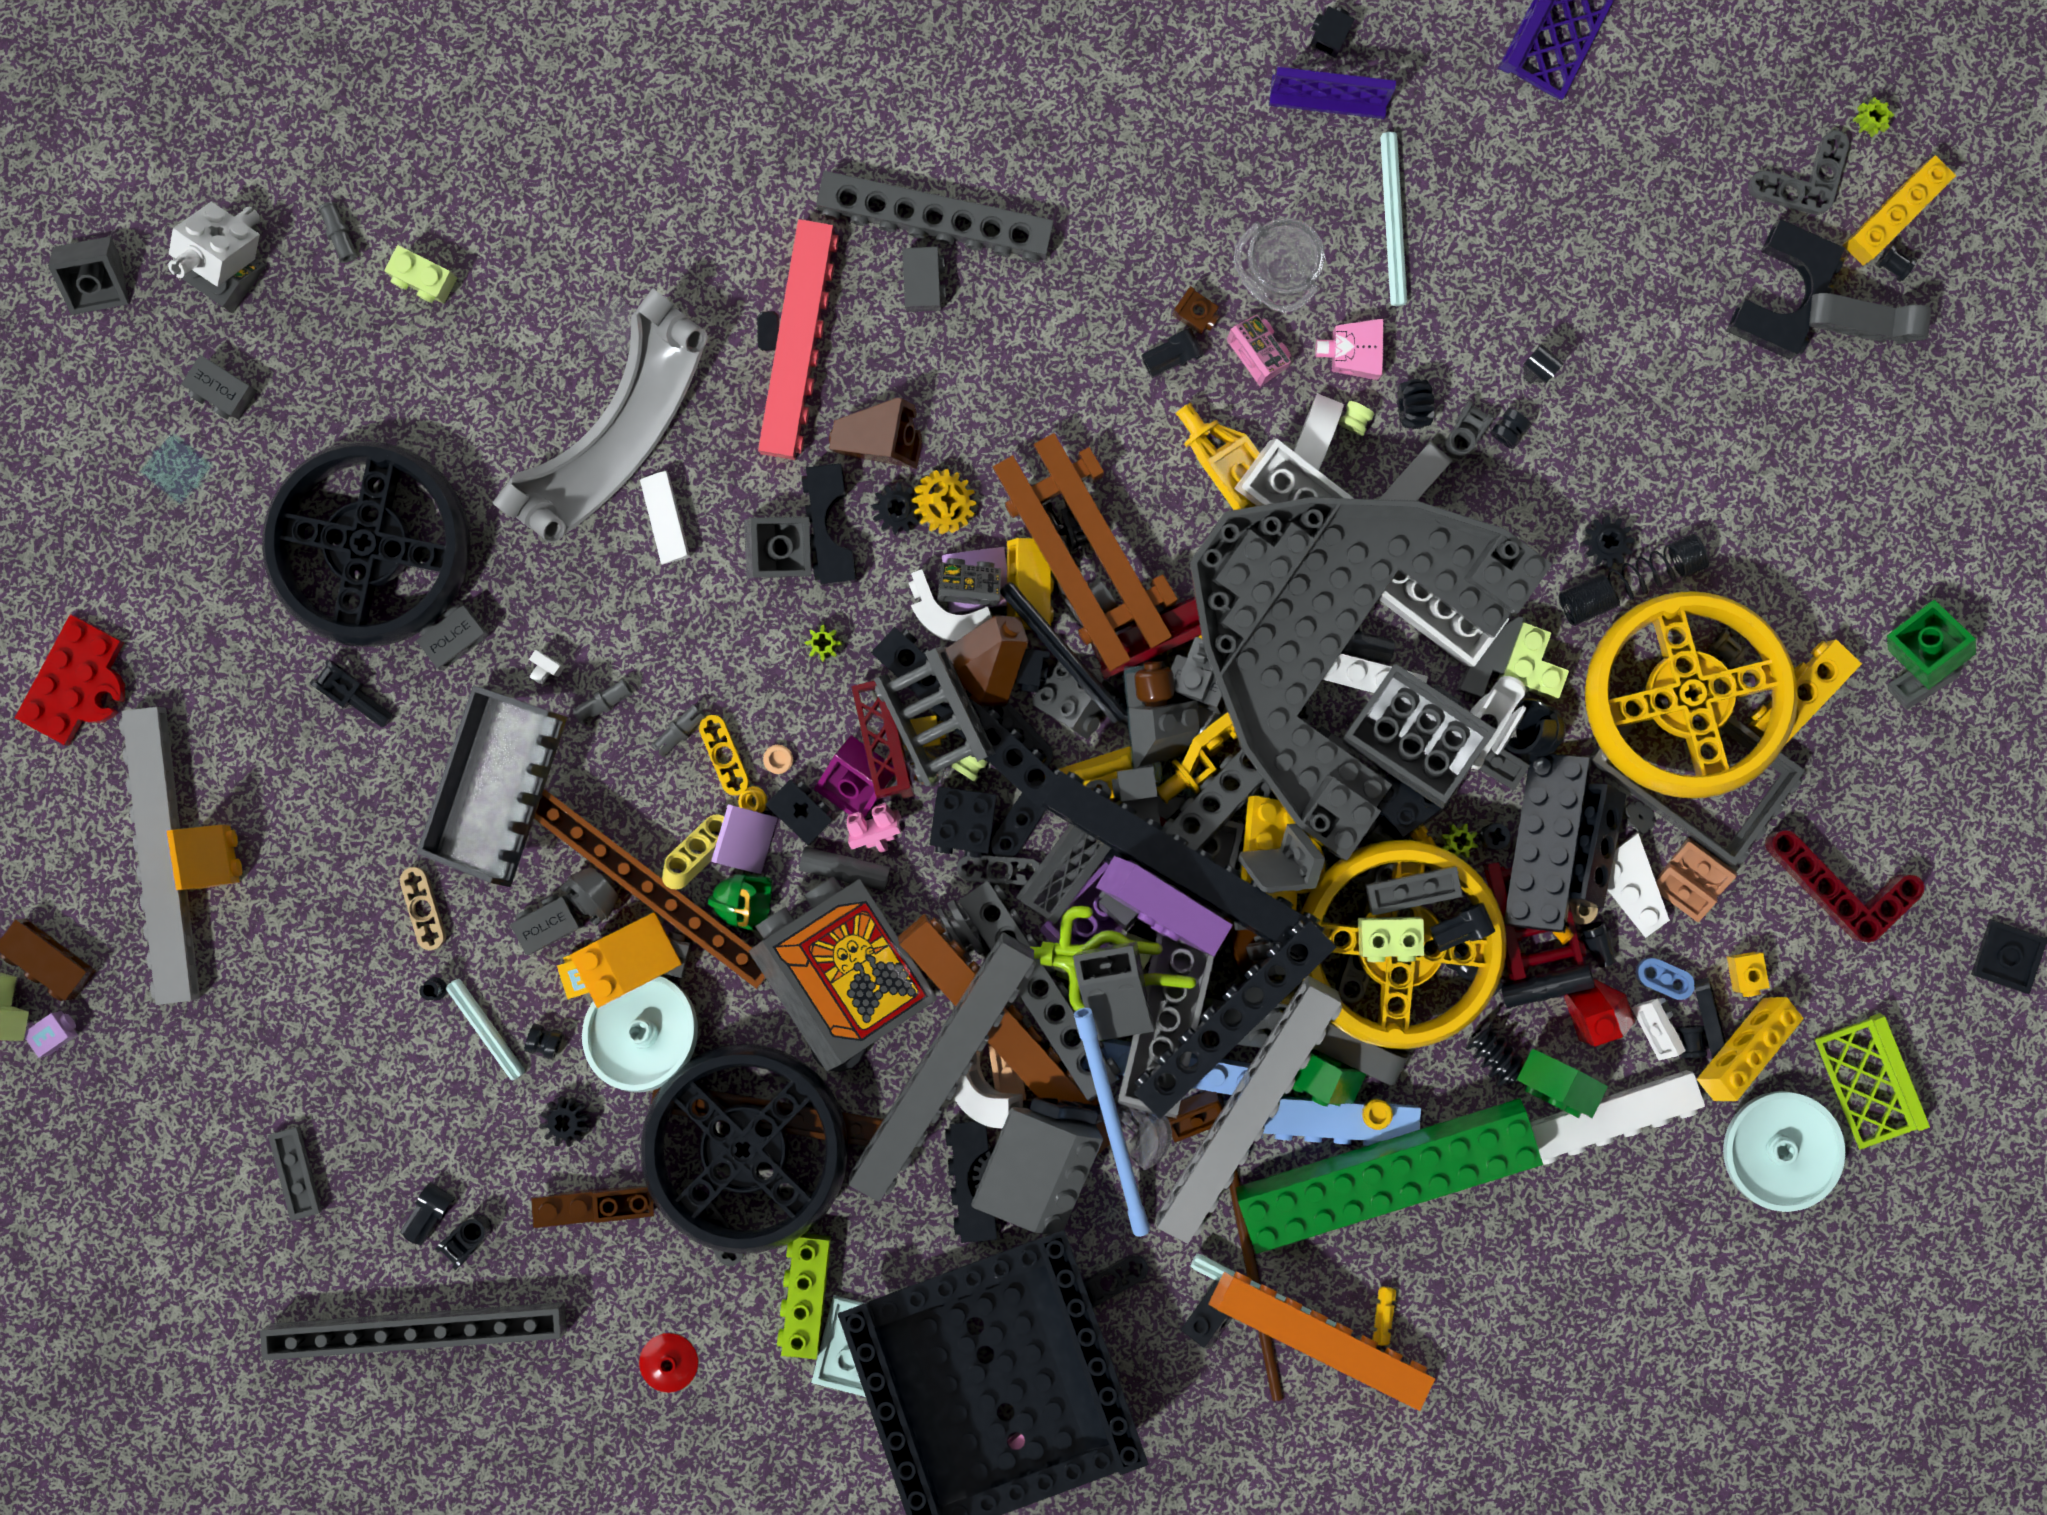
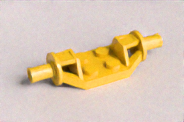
(1224, 464)
(1206, 743)

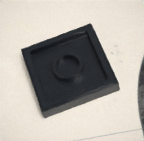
(2009, 956)

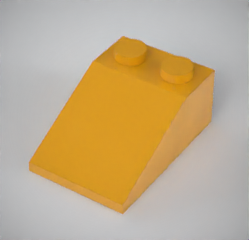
(204, 857)
(625, 959)

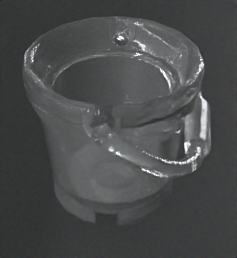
(1282, 262)

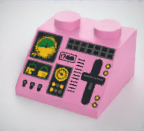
(1258, 349)

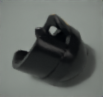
(1539, 729)

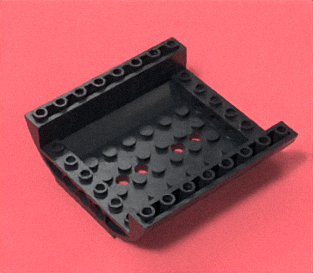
(941, 1402)

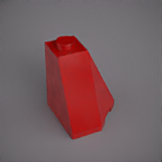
(1599, 1014)

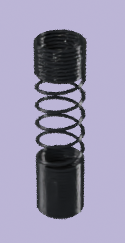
(1598, 595)

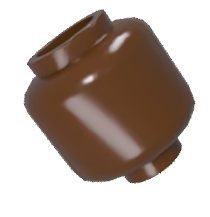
(1154, 684)

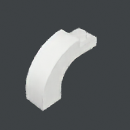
(1318, 430)
(938, 621)
(981, 1100)

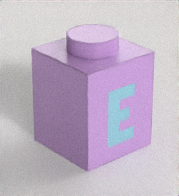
(51, 1033)

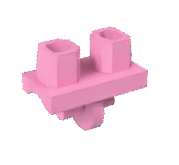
(874, 831)

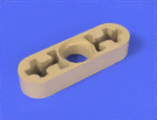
(411, 905)

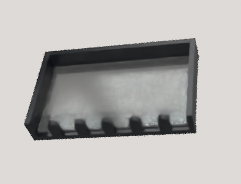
(492, 786)

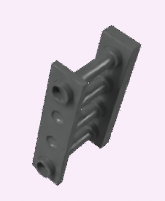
(950, 692)

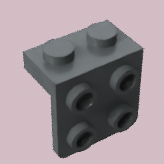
(1069, 702)
(1291, 867)

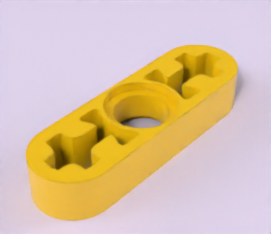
(722, 732)

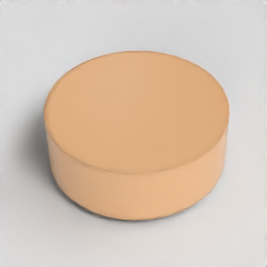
(778, 759)

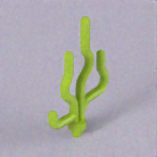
(1062, 954)

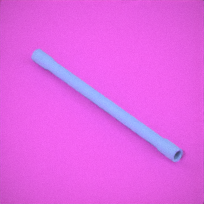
(1088, 1034)

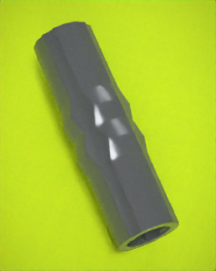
(844, 868)

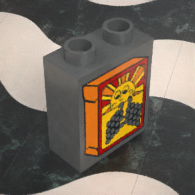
(840, 971)

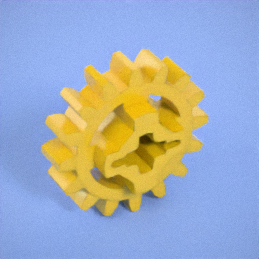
(936, 510)

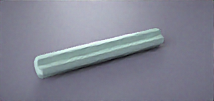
(485, 1029)

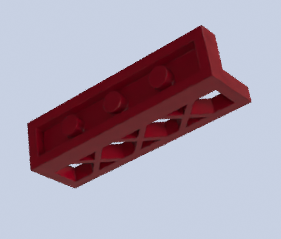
(1182, 624)
(894, 742)

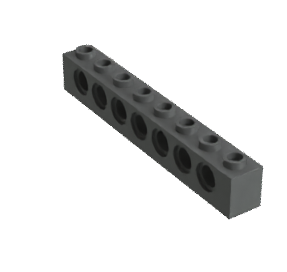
(836, 186)
(1208, 822)
(977, 906)

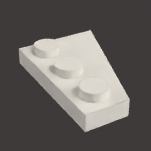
(1635, 886)

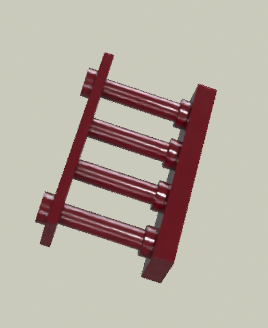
(1516, 961)

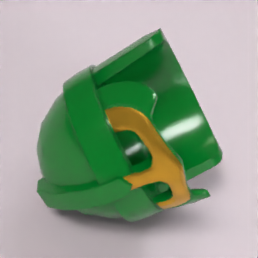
(742, 900)

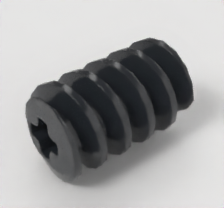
(1495, 1054)

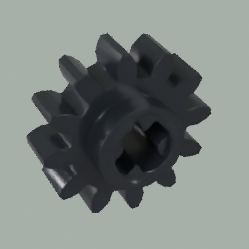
(886, 506)
(1596, 545)

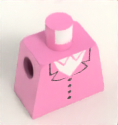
(1355, 349)

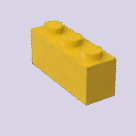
(1031, 576)

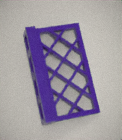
(1527, 38)
(1330, 92)

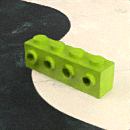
(805, 1296)

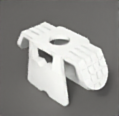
(1500, 703)

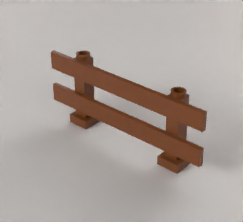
(1068, 481)

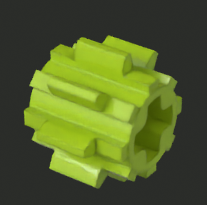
(1878, 111)
(828, 649)
(1468, 837)

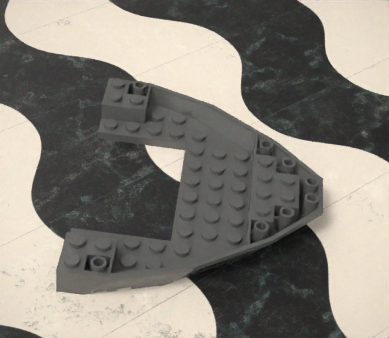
(1285, 596)

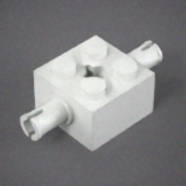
(214, 243)

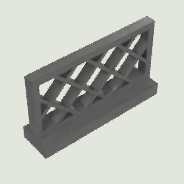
(1063, 864)

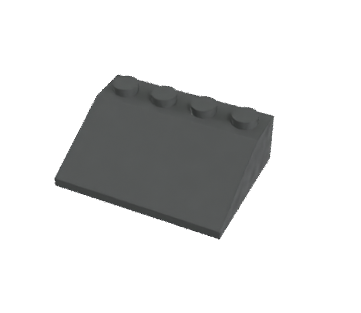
(1418, 736)
(1037, 1170)

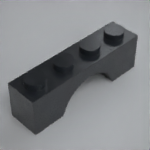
(825, 488)
(968, 1142)

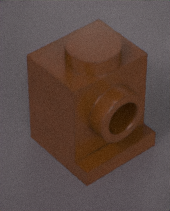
(1185, 313)

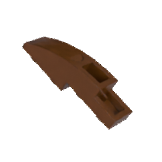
(592, 1206)

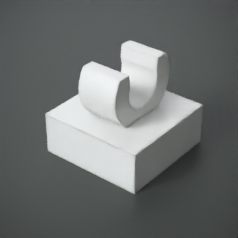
(544, 667)

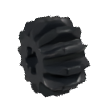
(1415, 404)
(575, 1121)

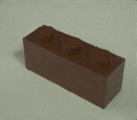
(44, 960)

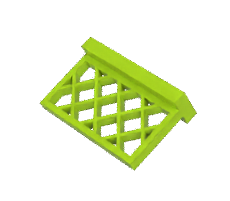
(1897, 1074)

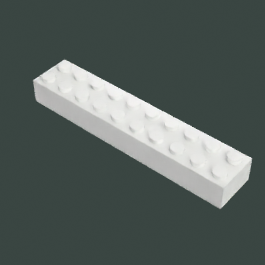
(1285, 476)

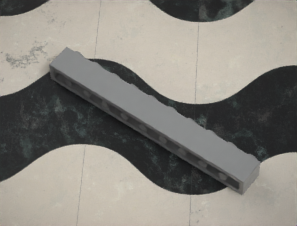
(154, 813)
(1248, 1109)

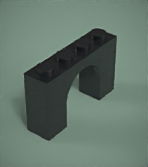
(1816, 262)

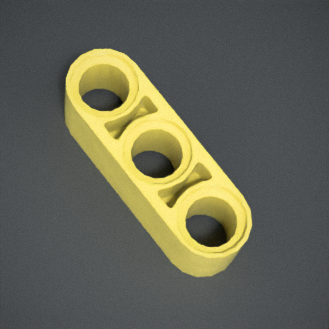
(687, 861)

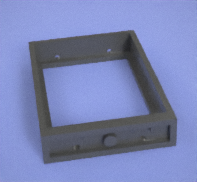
(1755, 825)

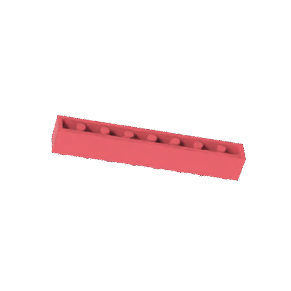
(797, 339)

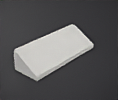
(664, 517)

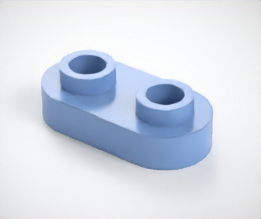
(1664, 978)

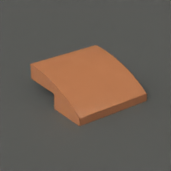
(1694, 879)

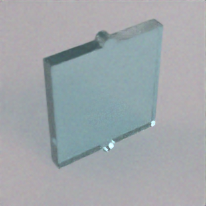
(175, 469)

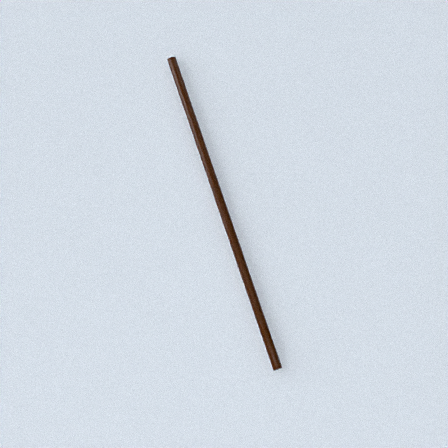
(1252, 1272)

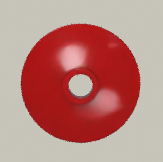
(671, 1348)

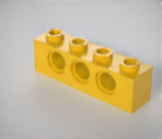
(1899, 210)
(1839, 666)
(1750, 1049)

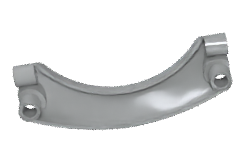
(581, 479)

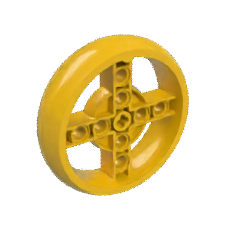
(1669, 614)
(1487, 953)

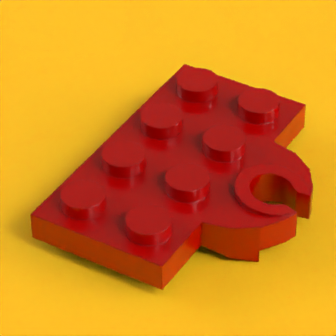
(74, 682)

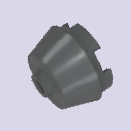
(591, 894)

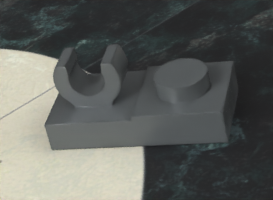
(1196, 673)

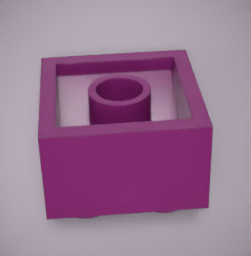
(849, 780)

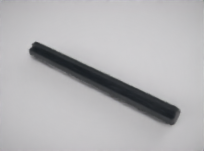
(1062, 652)

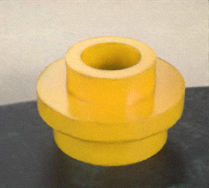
(745, 799)

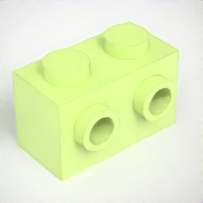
(420, 274)
(1391, 937)

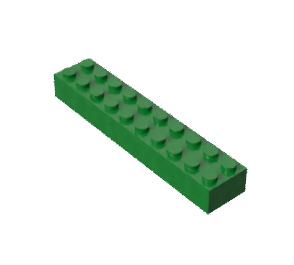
(1388, 1176)

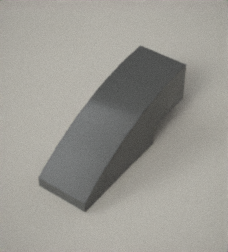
(1493, 660)

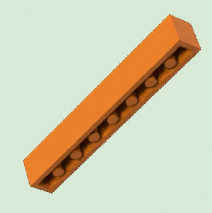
(1322, 1341)

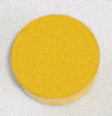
(1377, 1114)

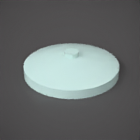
(641, 1036)
(1784, 1151)

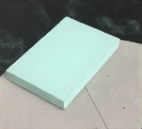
(834, 1362)

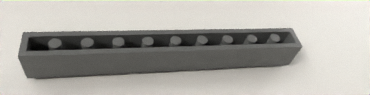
(942, 1066)
(413, 1331)

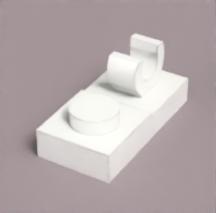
(1658, 1028)

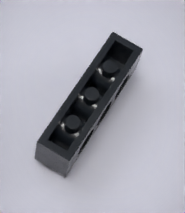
(1597, 844)

